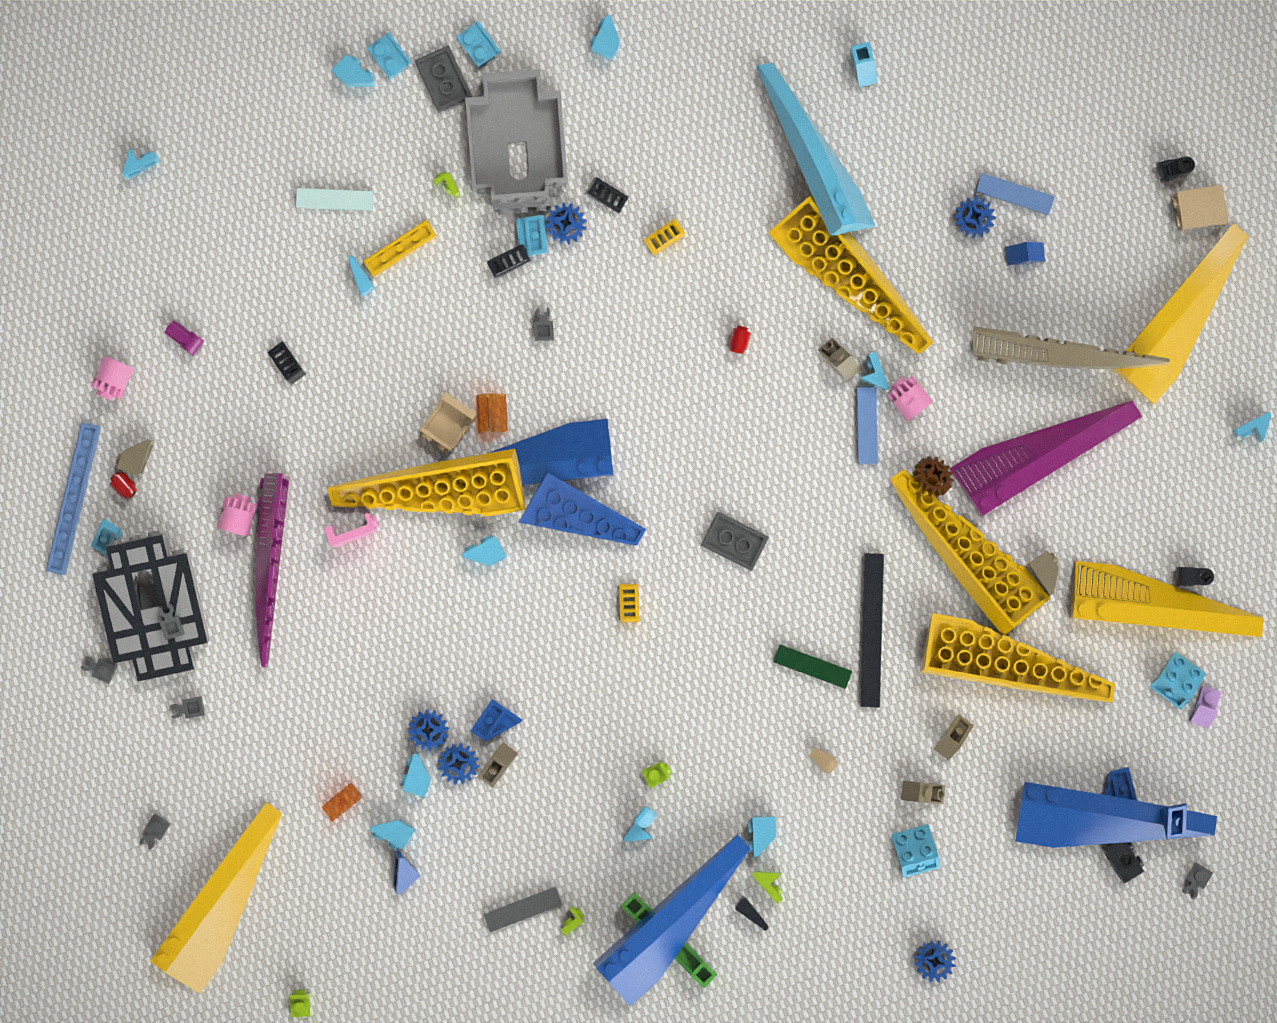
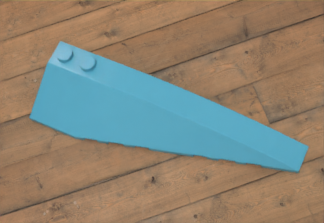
(829, 182)

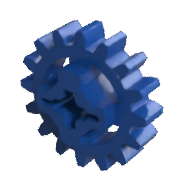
(971, 208)
(557, 221)
(420, 730)
(460, 772)
(932, 973)

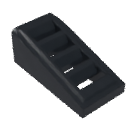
(590, 192)
(494, 268)
(295, 371)
(746, 909)

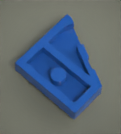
(494, 721)
(1120, 784)

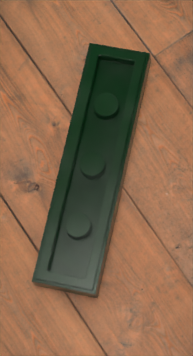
(812, 666)

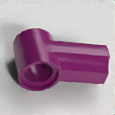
(188, 340)

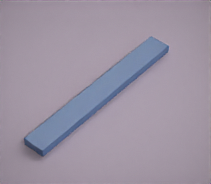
(73, 498)

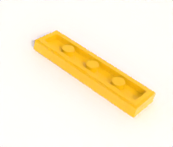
(400, 248)

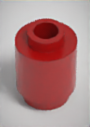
(739, 339)
(123, 485)

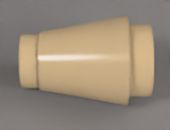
(824, 760)

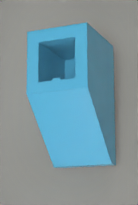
(606, 41)
(864, 64)
(351, 74)
(487, 552)
(418, 777)
(395, 832)
(763, 832)

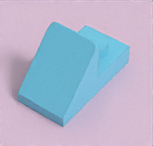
(134, 166)
(877, 378)
(1258, 425)
(106, 532)
(636, 833)

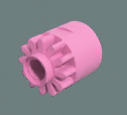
(111, 378)
(909, 397)
(237, 515)

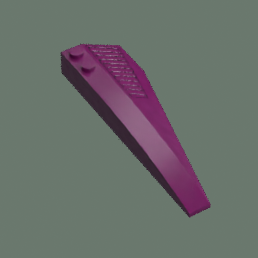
(1015, 464)
(268, 555)

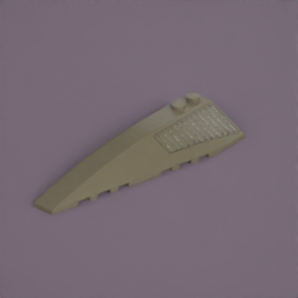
(1011, 347)

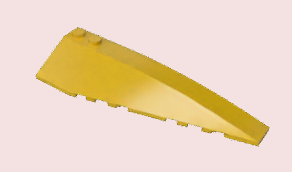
(1181, 318)
(467, 485)
(980, 655)
(207, 927)

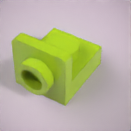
(450, 187)
(657, 774)
(570, 924)
(300, 1003)

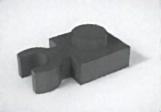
(543, 328)
(171, 625)
(101, 670)
(191, 708)
(156, 829)
(1198, 877)

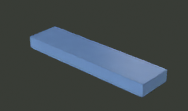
(1015, 194)
(867, 425)

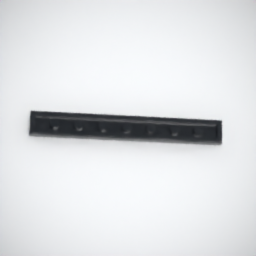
(872, 630)

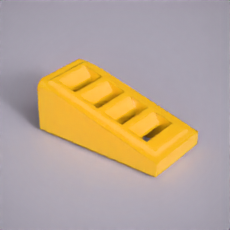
(680, 231)
(624, 619)

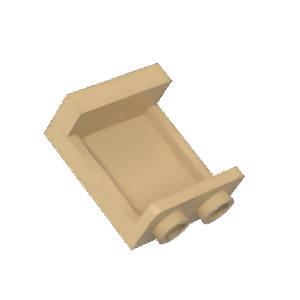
(1200, 207)
(448, 423)

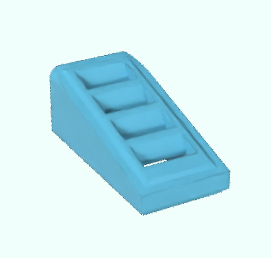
(363, 283)
(645, 817)

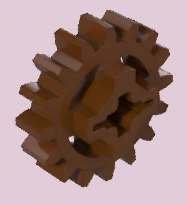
(933, 476)

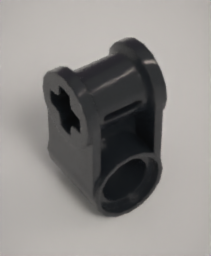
(1172, 169)
(1191, 576)

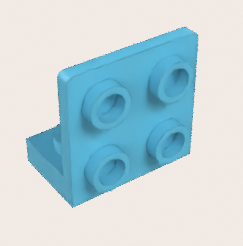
(1178, 680)
(916, 850)

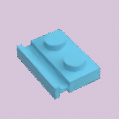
(478, 44)
(389, 55)
(532, 234)

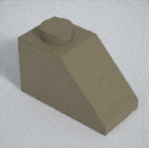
(135, 458)
(1045, 571)
(953, 737)
(497, 764)

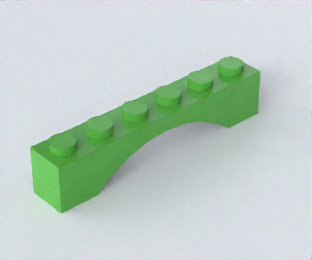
(687, 956)

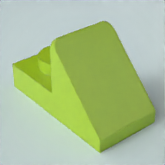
(765, 880)

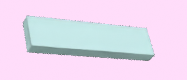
(334, 199)

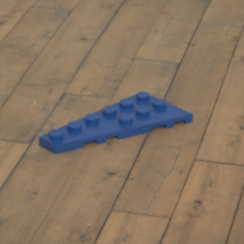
(571, 511)

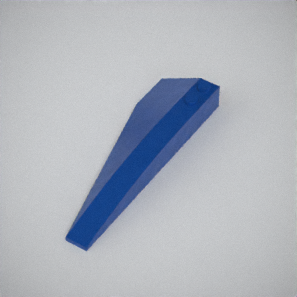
(566, 452)
(1077, 818)
(653, 943)

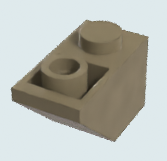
(839, 359)
(923, 792)

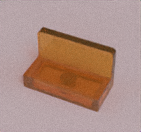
(492, 413)
(342, 802)

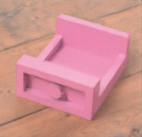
(337, 540)

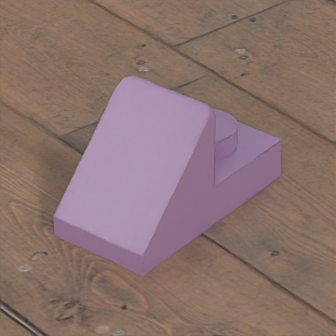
(1205, 707)

